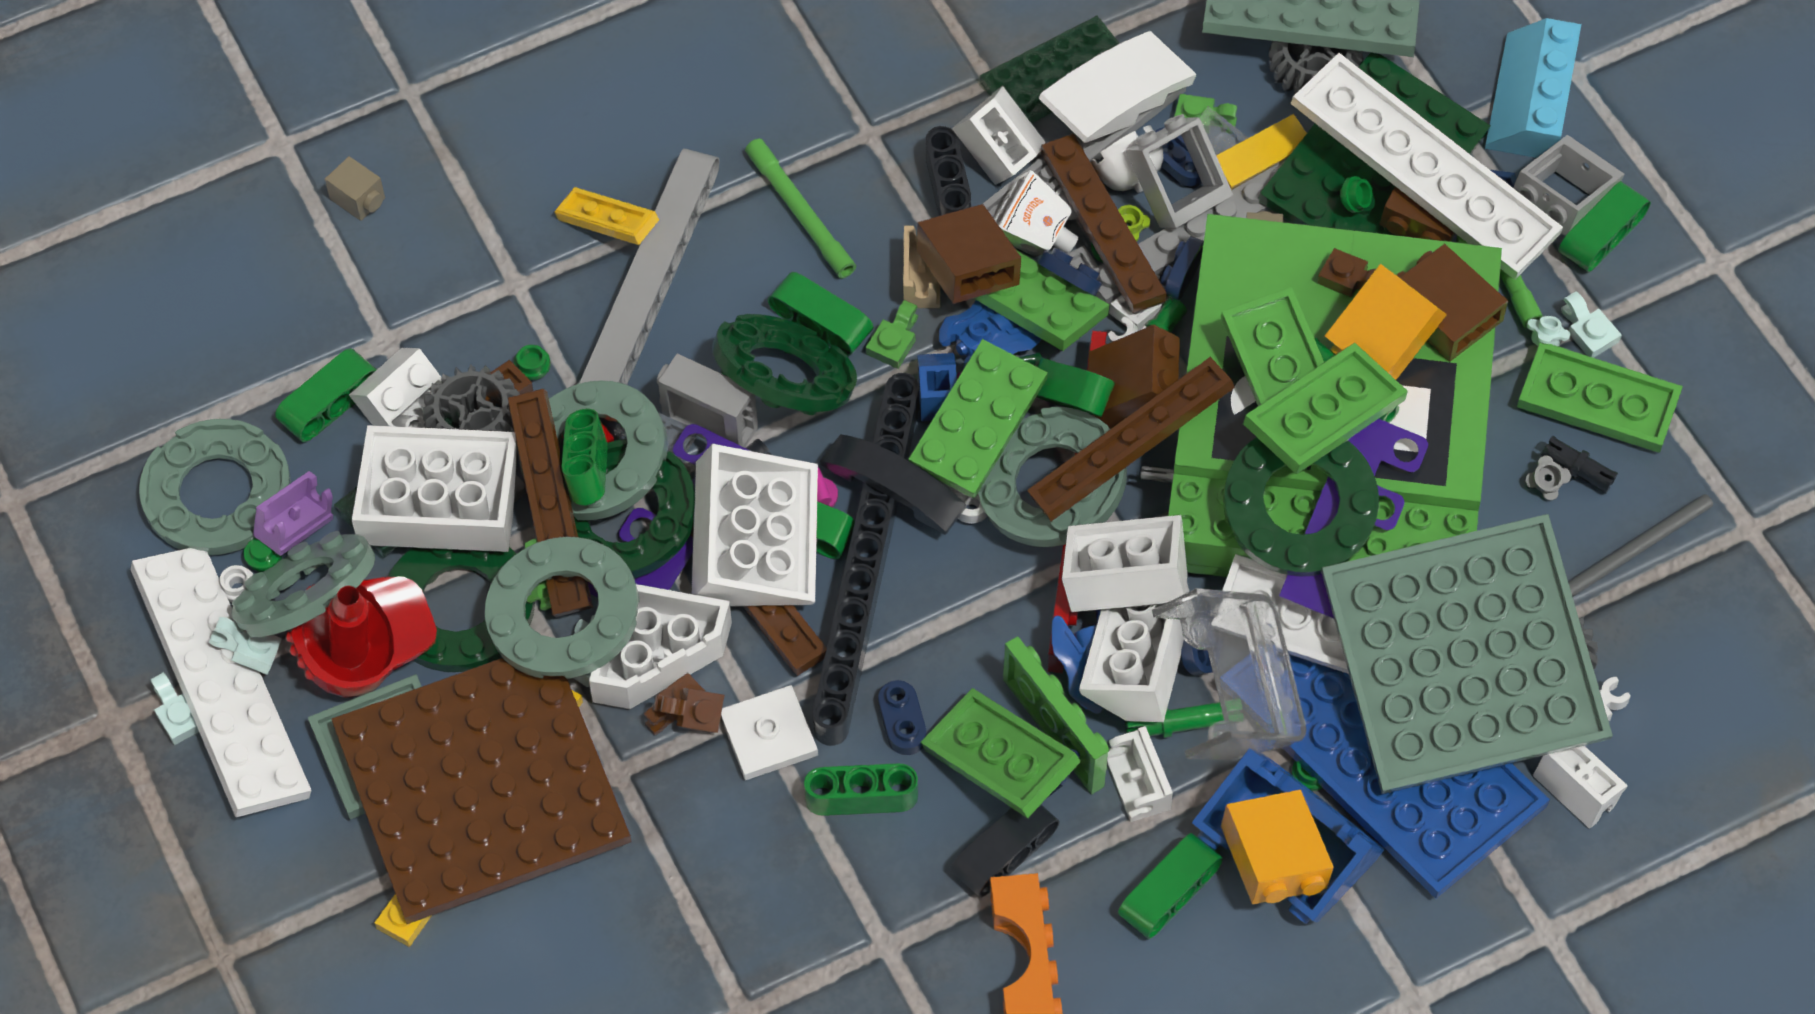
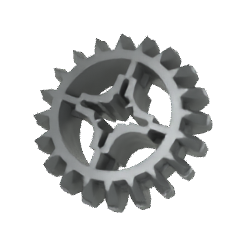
(1310, 62)
(465, 396)

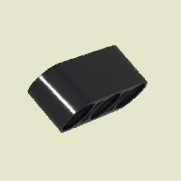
(943, 164)
(1003, 848)

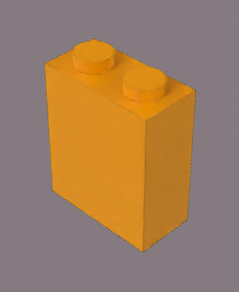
(1386, 321)
(1276, 847)

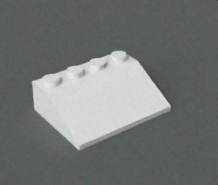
(436, 488)
(754, 528)

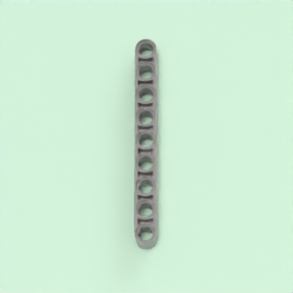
(653, 269)

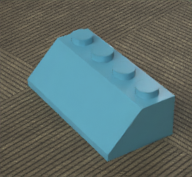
(1533, 87)

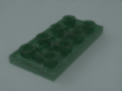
(1047, 63)

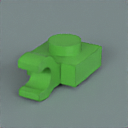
(1194, 106)
(894, 340)

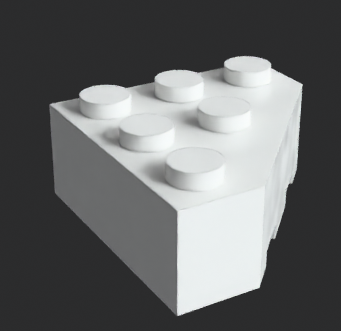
(671, 638)

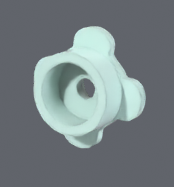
(1547, 331)

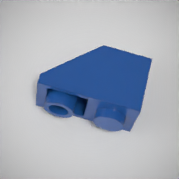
(936, 379)

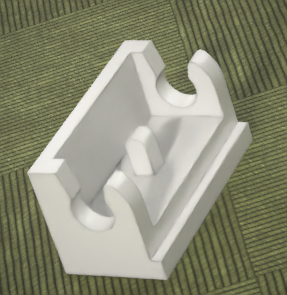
(1139, 775)
(1580, 783)

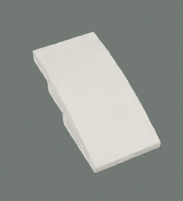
(1117, 87)

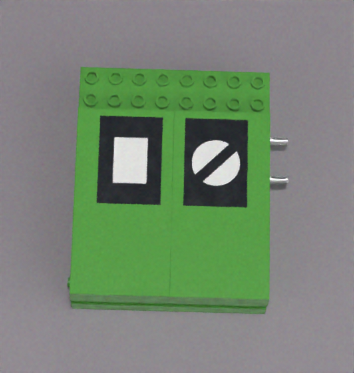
(1443, 400)

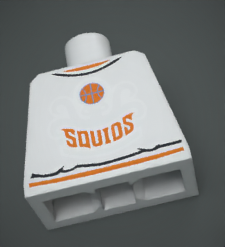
(1035, 217)

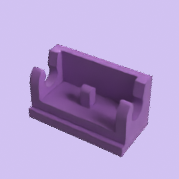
(292, 514)

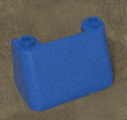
(1347, 846)

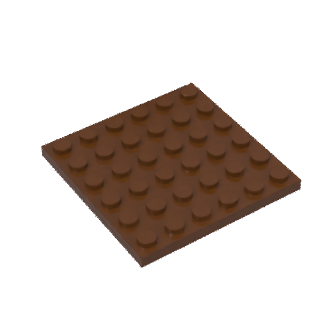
(478, 785)

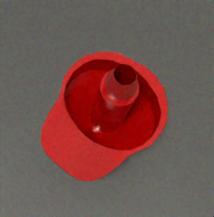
(364, 635)

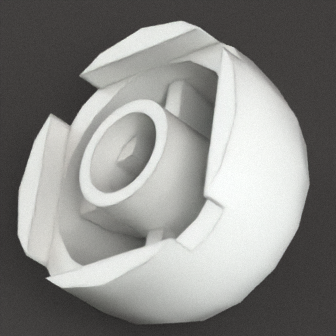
(1116, 167)

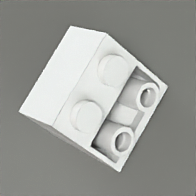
(999, 136)
(397, 390)

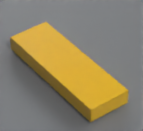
(1261, 151)
(606, 215)

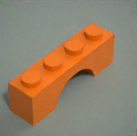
(1018, 911)

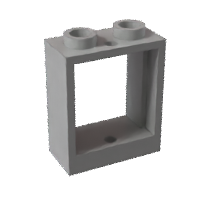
(1568, 160)
(1215, 185)
(708, 399)

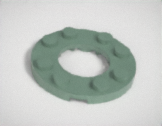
(645, 445)
(191, 446)
(1029, 525)
(260, 617)
(572, 654)

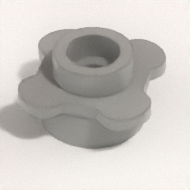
(1548, 467)

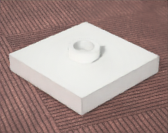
(768, 732)

